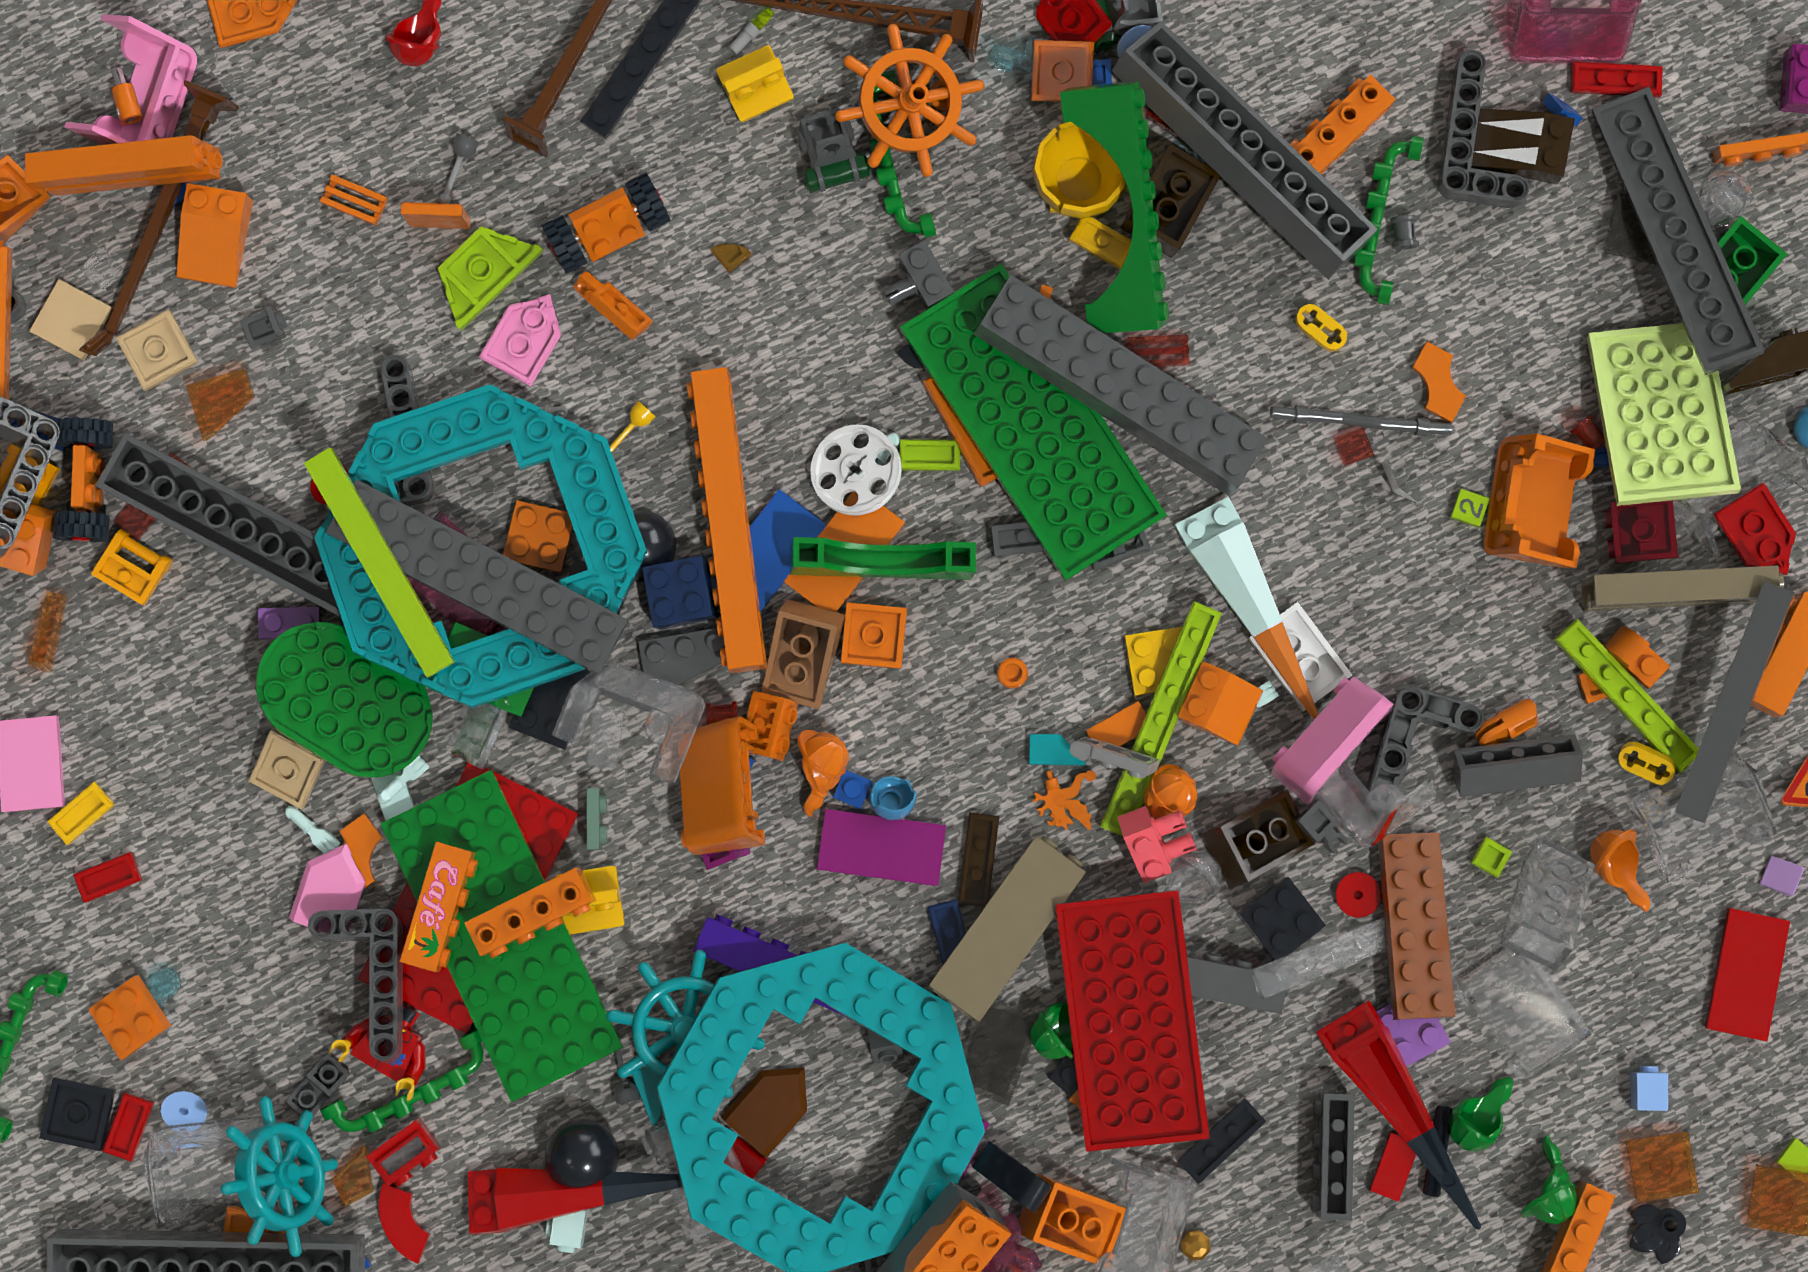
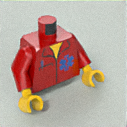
(406, 1069)

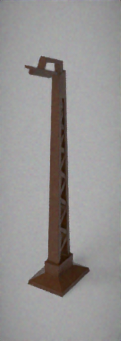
(963, 29)
(204, 112)
(530, 129)

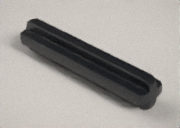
(1441, 1122)

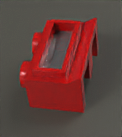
(404, 1152)

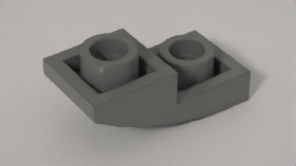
(318, 1086)

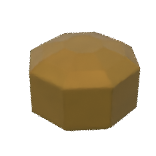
(1195, 1245)

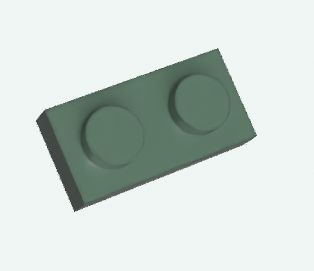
(596, 832)

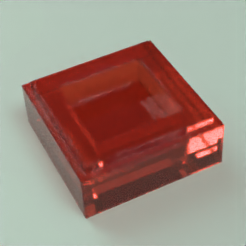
(1354, 446)

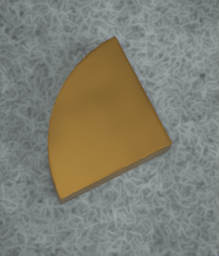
(731, 255)

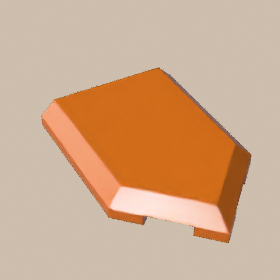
(247, 19)

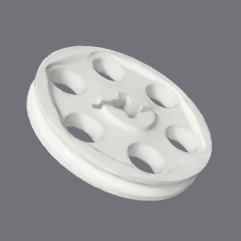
(860, 483)

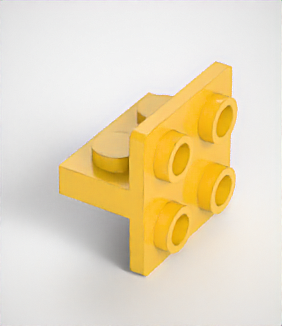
(755, 83)
(604, 912)

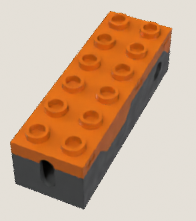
(951, 1236)

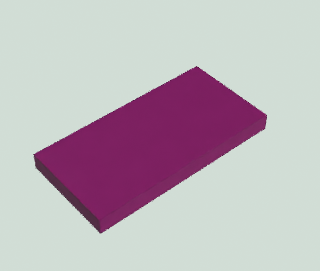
(881, 847)

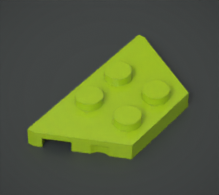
(483, 271)

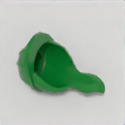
(1052, 1032)
(1479, 1120)
(1558, 1193)

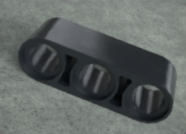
(1012, 1177)

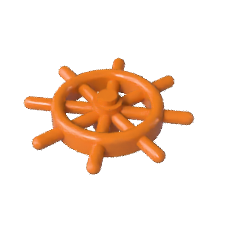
(909, 100)

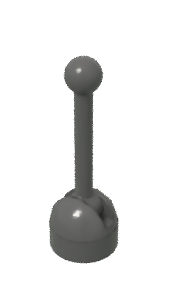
(625, 1090)

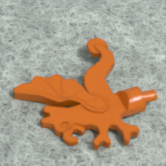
(1058, 799)

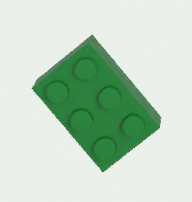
(1749, 256)

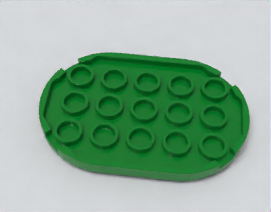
(341, 703)

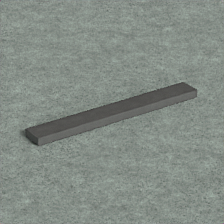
(1734, 702)

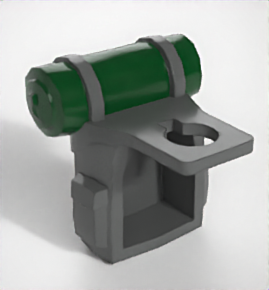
(1126, 15)
(830, 152)

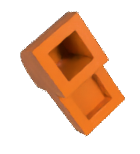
(1636, 656)

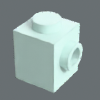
(567, 1231)

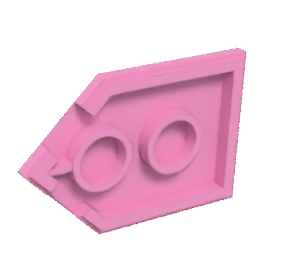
(523, 339)
(328, 884)

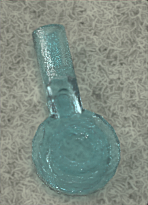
(164, 985)

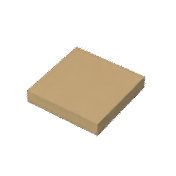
(70, 319)
(157, 350)
(286, 769)

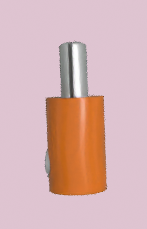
(125, 100)

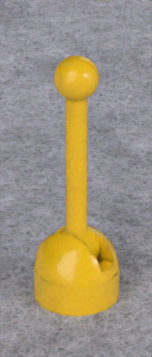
(640, 417)

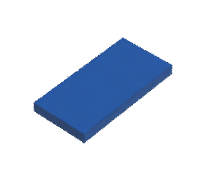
(771, 542)

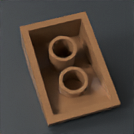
(802, 653)

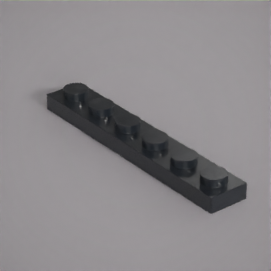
(638, 65)

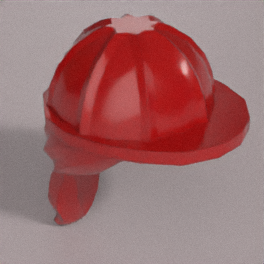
(417, 36)

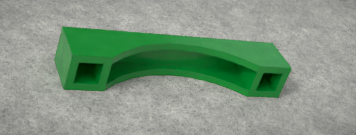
(846, 559)

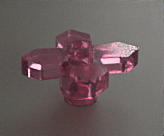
(1013, 1256)

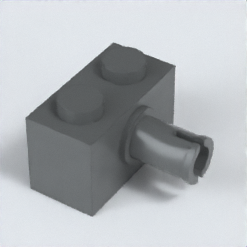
(922, 277)

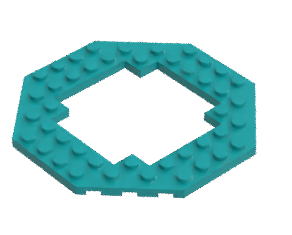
(446, 434)
(718, 1047)

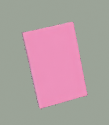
(31, 764)

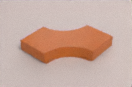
(1442, 394)
(362, 839)

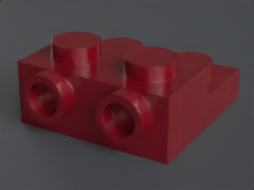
(1642, 532)

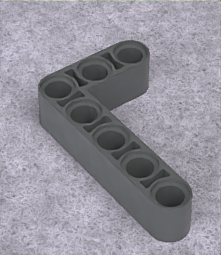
(1465, 141)
(393, 387)
(22, 472)
(378, 971)

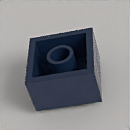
(679, 592)

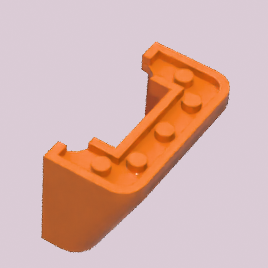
(1534, 499)
(718, 789)

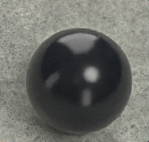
(658, 540)
(581, 1153)

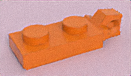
(613, 305)

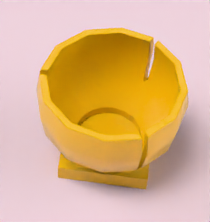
(1076, 173)

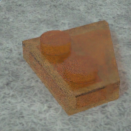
(219, 400)

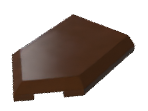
(769, 1108)

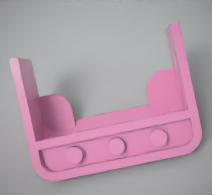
(157, 81)
(1330, 738)

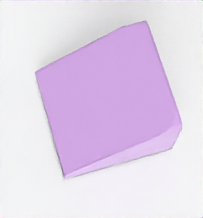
(1781, 876)

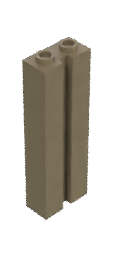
(1677, 588)
(1007, 928)

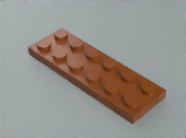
(1416, 926)

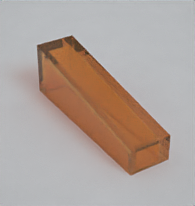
(48, 632)

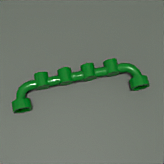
(887, 176)
(1376, 202)
(11, 1031)
(401, 1106)

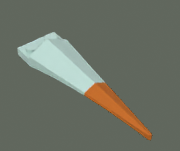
(1228, 559)

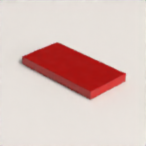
(1747, 974)

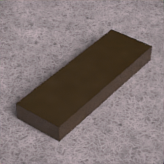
(978, 859)

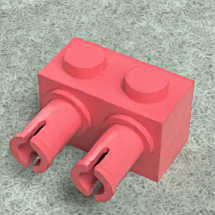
(1144, 842)

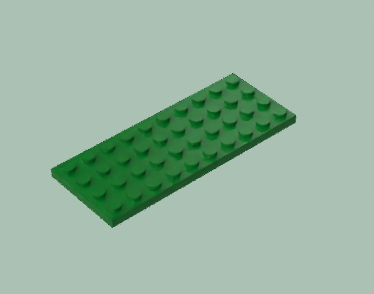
(1038, 440)
(537, 998)

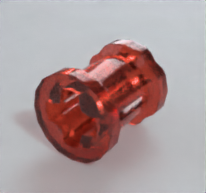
(1588, 433)
(720, 712)

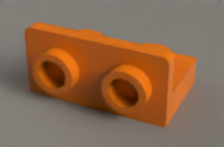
(774, 723)

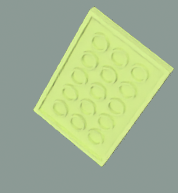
(1661, 416)

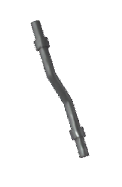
(1303, 414)

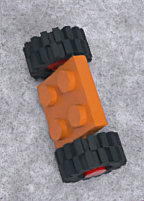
(606, 223)
(85, 522)

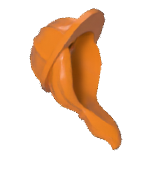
(823, 764)
(1169, 791)
(1617, 862)

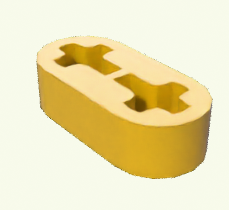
(1326, 322)
(1651, 757)

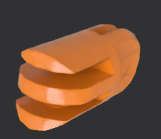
(1508, 723)

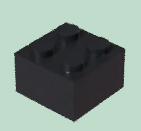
(1281, 919)

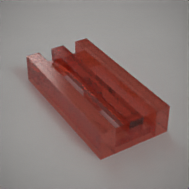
(1184, 350)

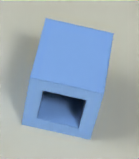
(1649, 1089)

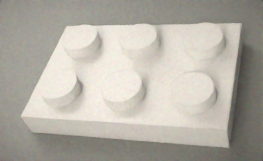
(1314, 654)

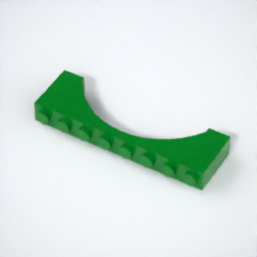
(1116, 121)

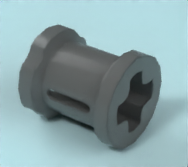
(1404, 232)

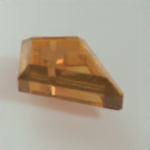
(354, 1178)

